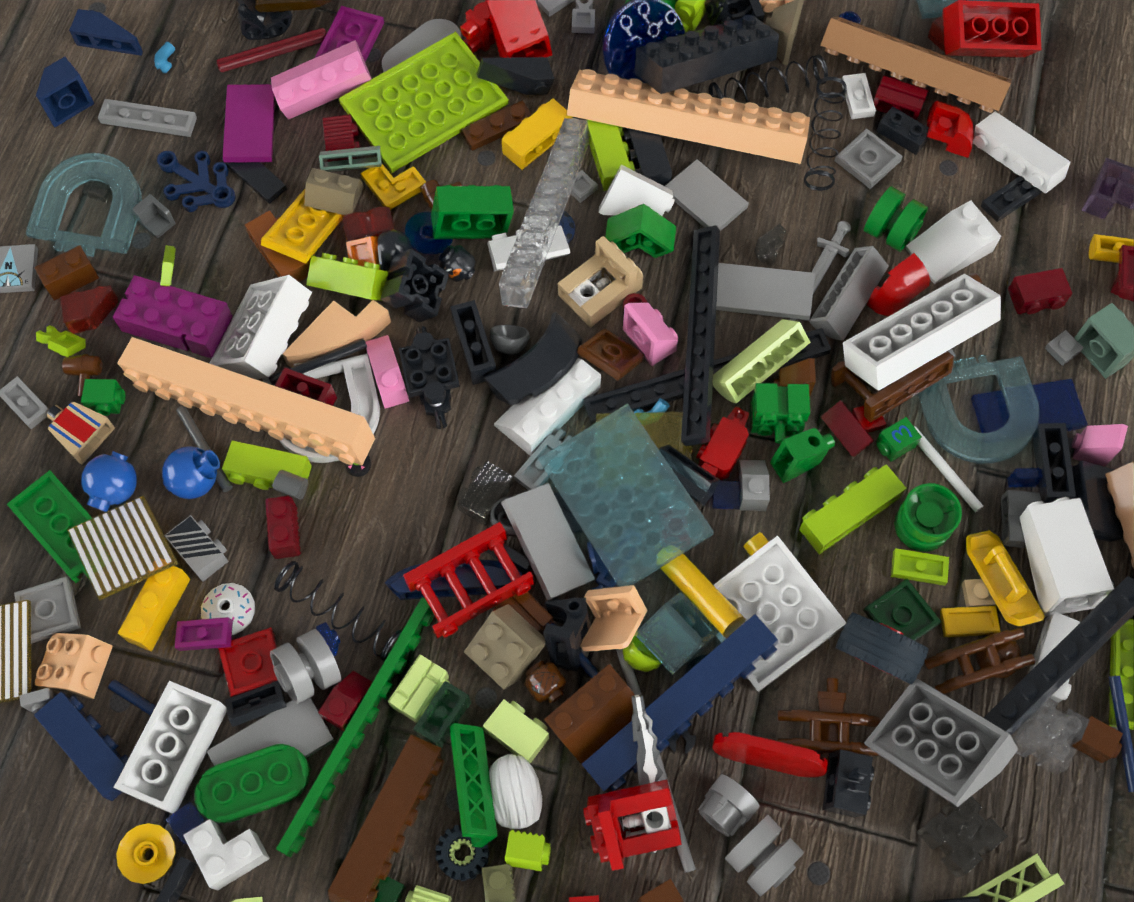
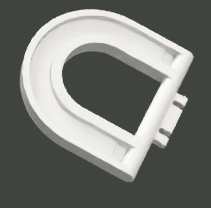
(361, 392)

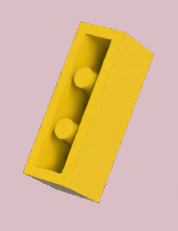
(534, 134)
(154, 607)

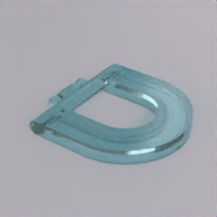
(57, 189)
(976, 446)

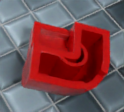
(952, 127)
(900, 287)

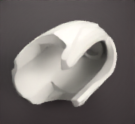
(515, 792)

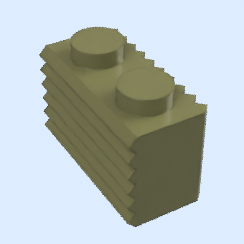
(498, 883)

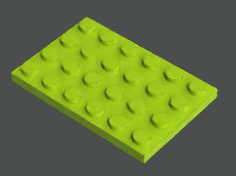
(422, 101)

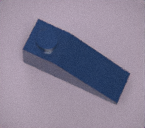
(99, 32)

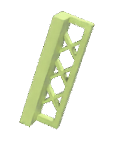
(1031, 894)

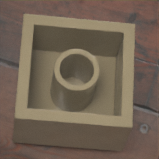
(505, 646)

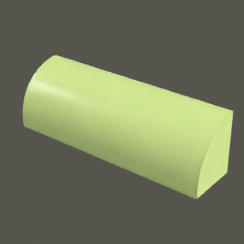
(760, 360)

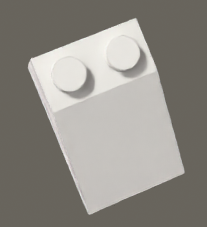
(955, 242)

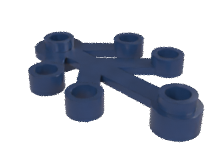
(197, 183)

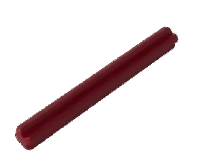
(271, 50)

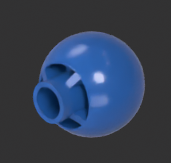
(190, 472)
(108, 480)

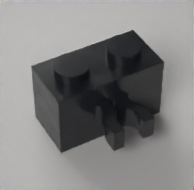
(848, 783)

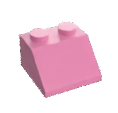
(649, 332)

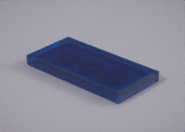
(1056, 402)

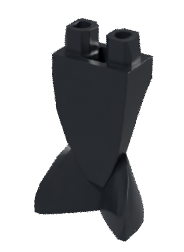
(261, 25)

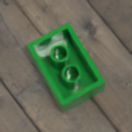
(471, 211)

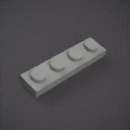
(147, 117)

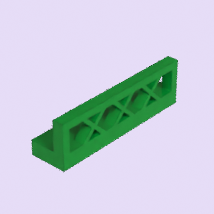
(473, 784)

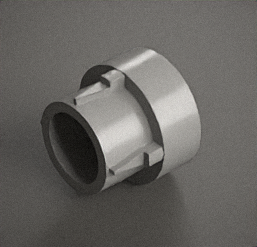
(728, 806)

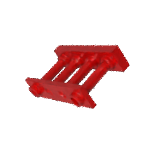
(469, 553)

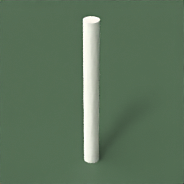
(949, 474)

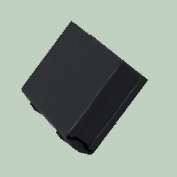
(1098, 503)

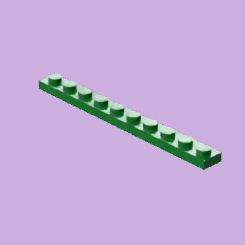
(353, 734)

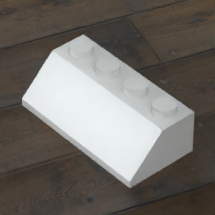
(546, 413)
(171, 747)

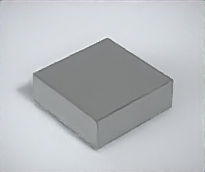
(583, 186)

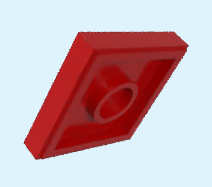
(249, 662)

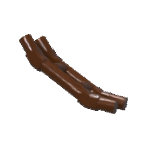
(969, 675)
(818, 717)

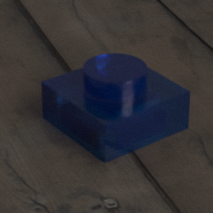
(330, 636)

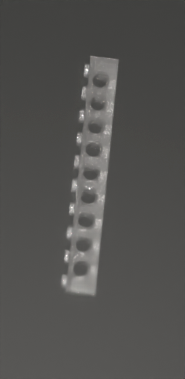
(544, 214)

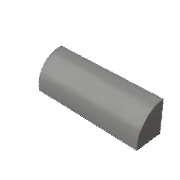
(849, 292)

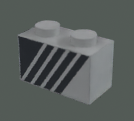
(196, 547)

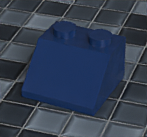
(62, 92)

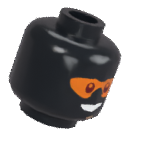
(457, 262)

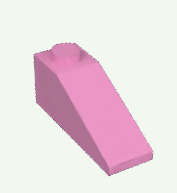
(386, 372)

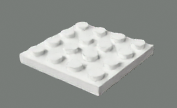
(786, 601)

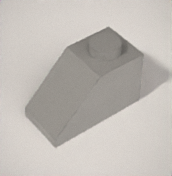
(753, 485)

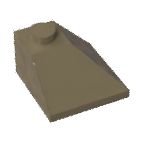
(785, 22)

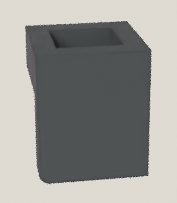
(153, 216)

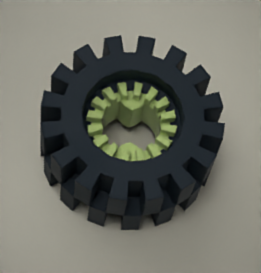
(450, 865)

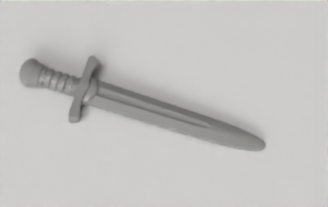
(830, 250)

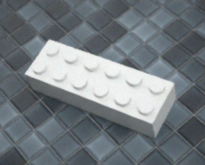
(921, 331)

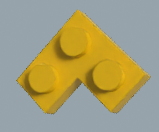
(392, 190)

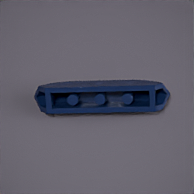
(441, 586)

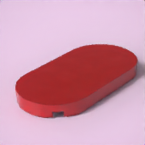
(770, 754)

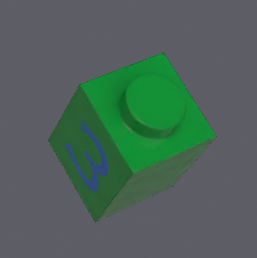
(898, 439)

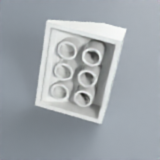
(262, 327)

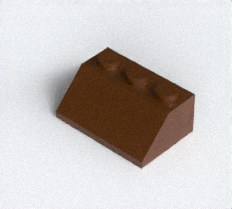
(593, 714)

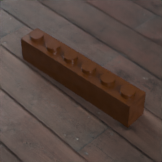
(387, 822)

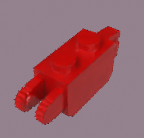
(725, 444)

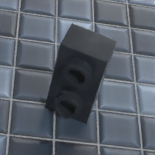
(903, 130)

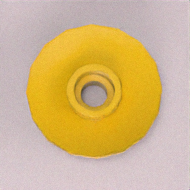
(132, 853)

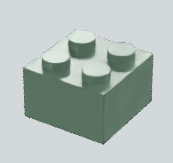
(1107, 340)

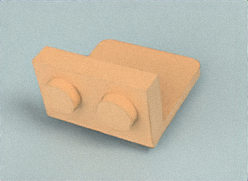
(617, 617)
(73, 664)

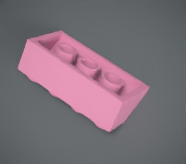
(320, 80)

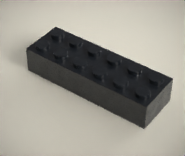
(706, 54)

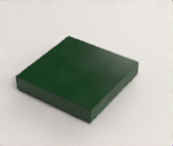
(904, 611)

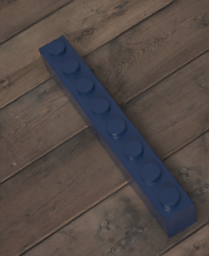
(685, 700)

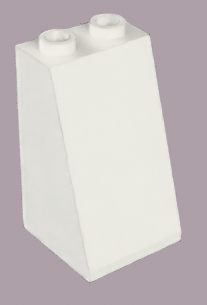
(1064, 557)

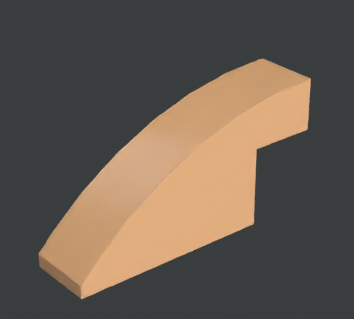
(335, 329)

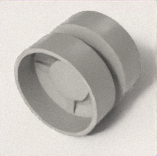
(296, 670)
(770, 862)

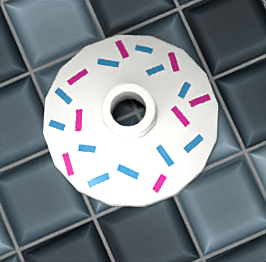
(241, 605)

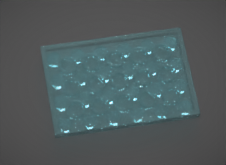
(625, 497)

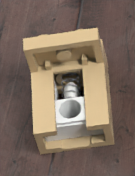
(604, 276)

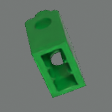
(801, 453)

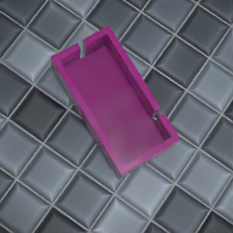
(171, 313)

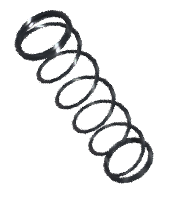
(720, 95)
(821, 172)
(296, 571)

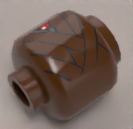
(545, 682)

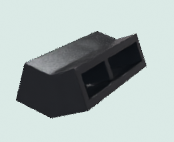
(694, 478)

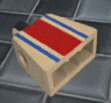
(79, 429)

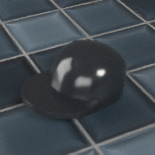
(390, 244)

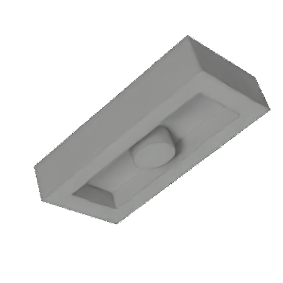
(24, 402)

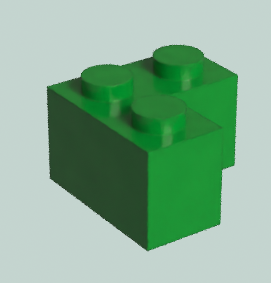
(641, 229)

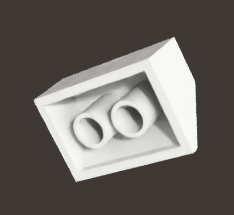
(501, 247)

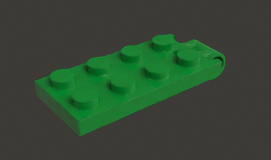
(48, 513)

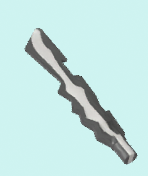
(647, 753)

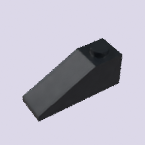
(519, 74)

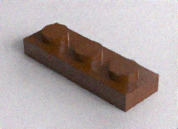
(495, 125)

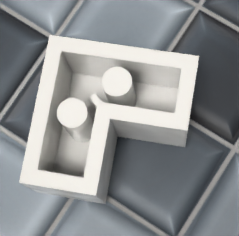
(223, 860)

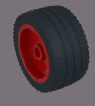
(882, 647)

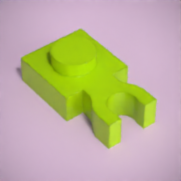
(61, 342)

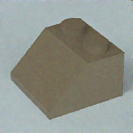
(332, 192)

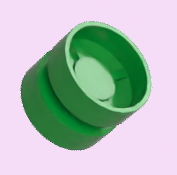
(901, 222)
(928, 517)

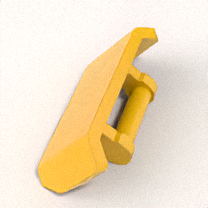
(1003, 579)

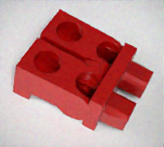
(478, 28)

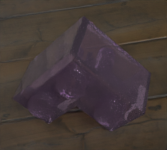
(1111, 185)

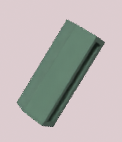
(351, 163)

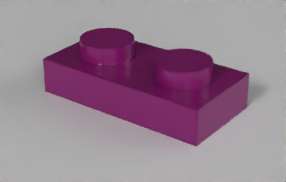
(203, 634)

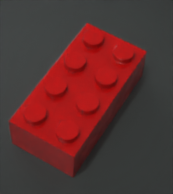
(992, 29)

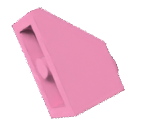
(1099, 443)

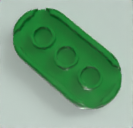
(252, 783)

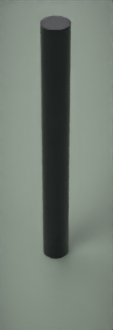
(324, 359)

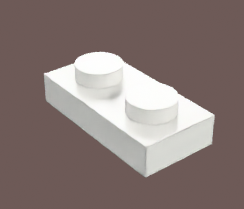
(858, 96)

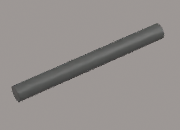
(201, 443)

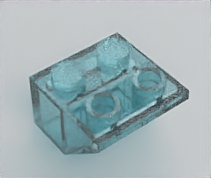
(676, 633)

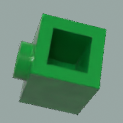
(103, 396)

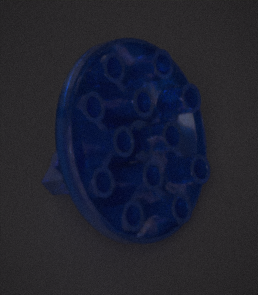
(634, 27)

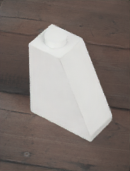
(634, 189)

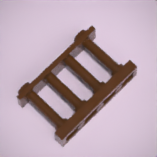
(897, 392)

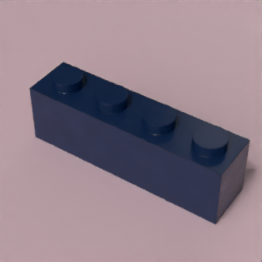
(83, 742)

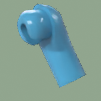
(161, 57)

